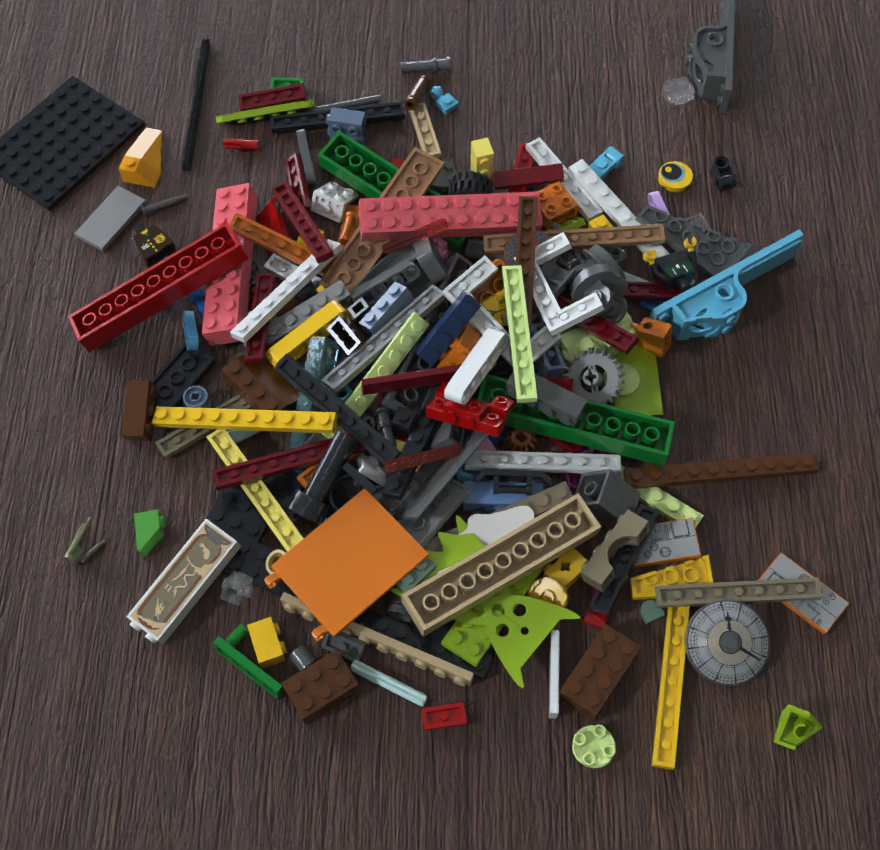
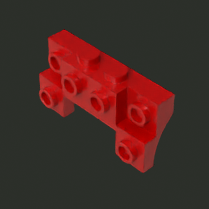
(474, 415)

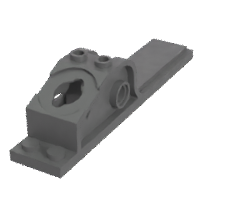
(714, 60)

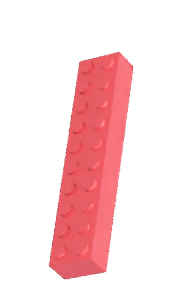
(465, 214)
(229, 293)

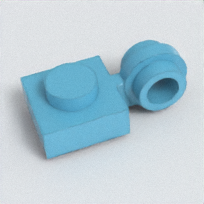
(446, 102)

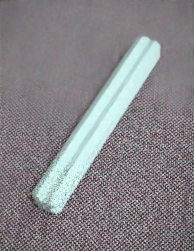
(389, 683)

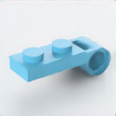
(607, 161)

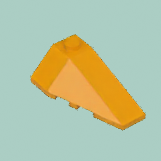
(143, 160)

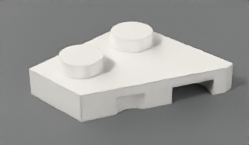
(369, 467)

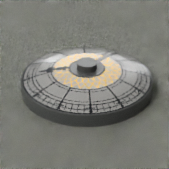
(726, 642)

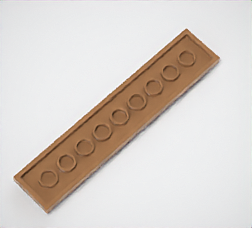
(360, 256)

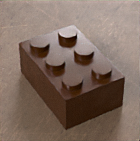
(320, 687)

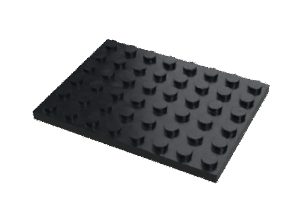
(64, 142)

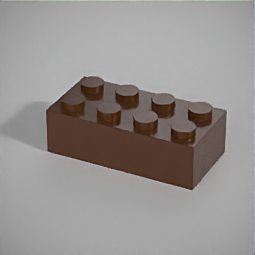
(599, 672)

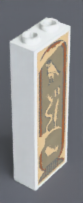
(183, 582)

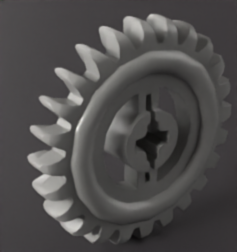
(591, 360)

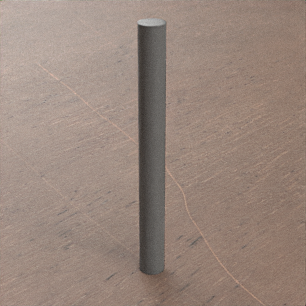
(351, 103)

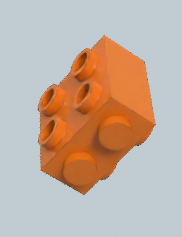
(556, 204)
(460, 347)

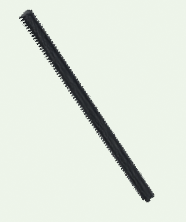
(196, 105)

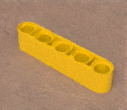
(298, 340)

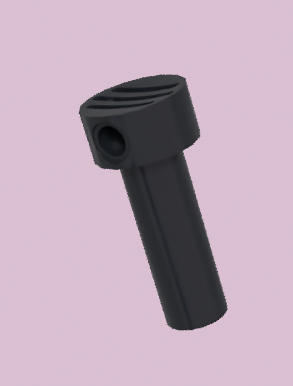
(312, 500)

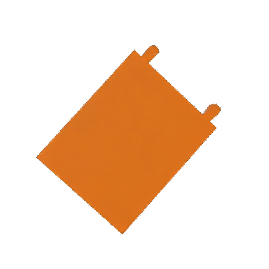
(348, 563)

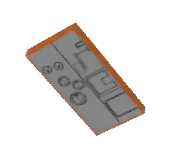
(670, 543)
(818, 613)

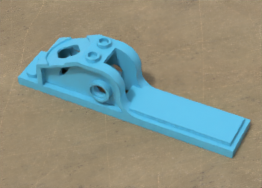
(720, 299)

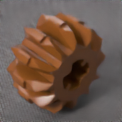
(528, 440)

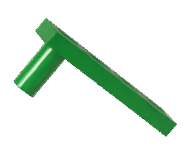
(227, 649)

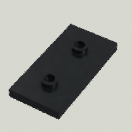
(179, 374)

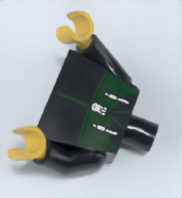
(675, 268)

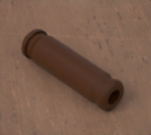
(416, 92)

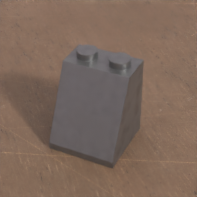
(607, 495)

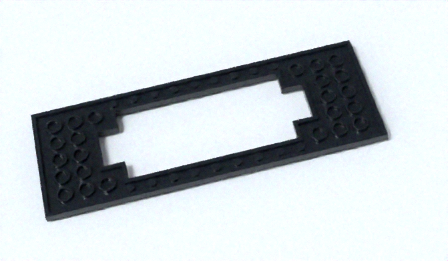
(241, 520)

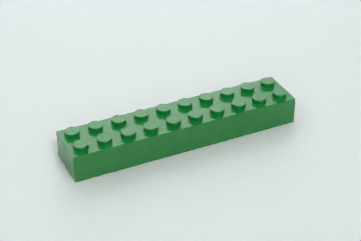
(367, 173)
(598, 427)

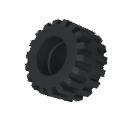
(470, 183)

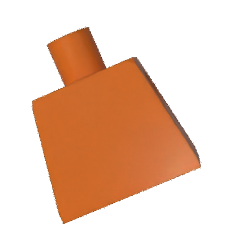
(653, 336)

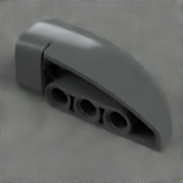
(411, 266)

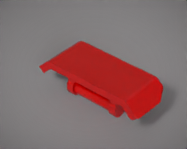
(274, 220)

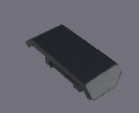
(528, 475)

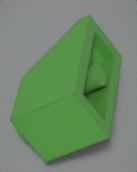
(148, 530)

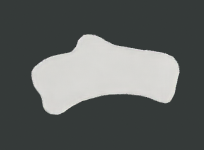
(496, 525)

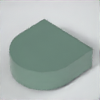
(650, 612)

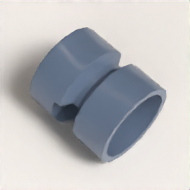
(196, 397)

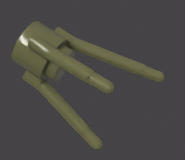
(75, 553)

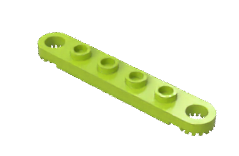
(258, 114)

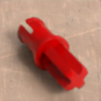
(241, 144)

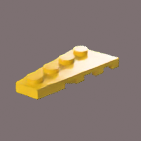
(687, 573)

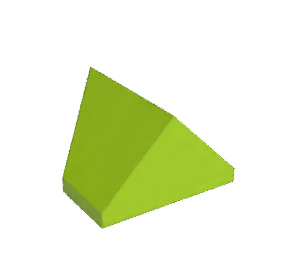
(795, 727)

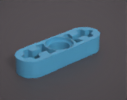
(190, 331)

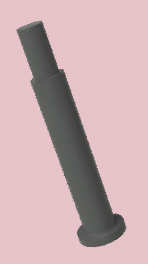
(168, 202)

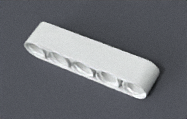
(476, 366)

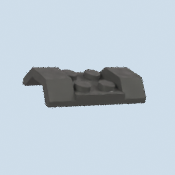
(556, 279)

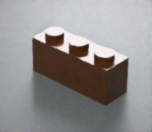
(139, 410)

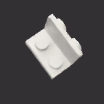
(332, 201)

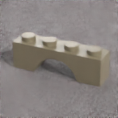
(629, 530)

